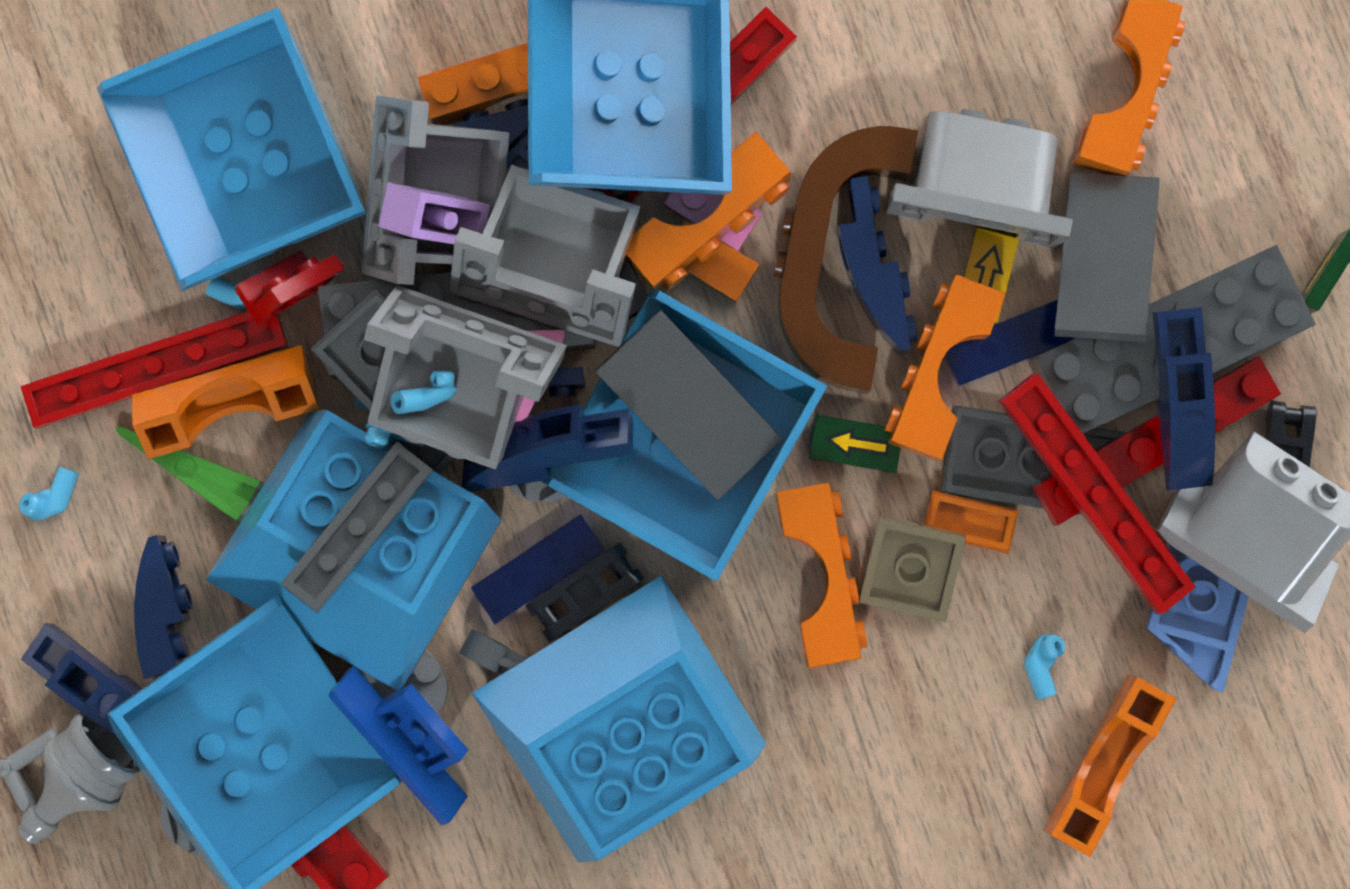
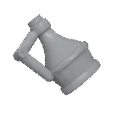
(82, 772)

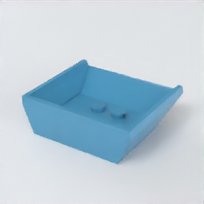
(630, 95)
(231, 148)
(652, 488)
(401, 586)
(621, 722)
(252, 749)

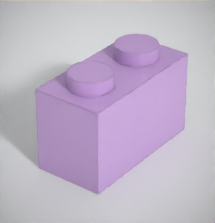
(430, 213)

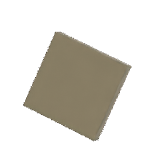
(912, 568)

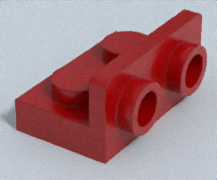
(286, 284)
(341, 863)

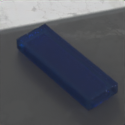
(1006, 345)
(537, 569)

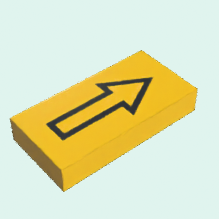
(991, 260)

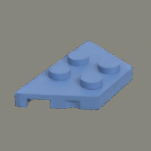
(1203, 624)

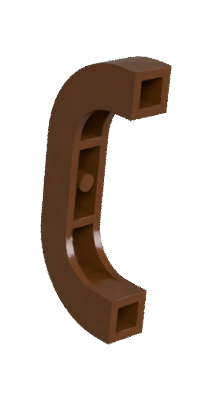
(865, 152)

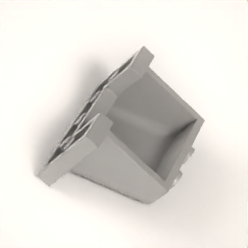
(429, 158)
(984, 177)
(551, 257)
(490, 364)
(1264, 529)

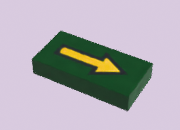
(1328, 273)
(853, 444)

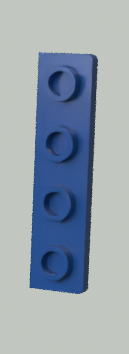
(407, 738)

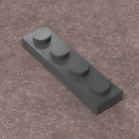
(356, 528)

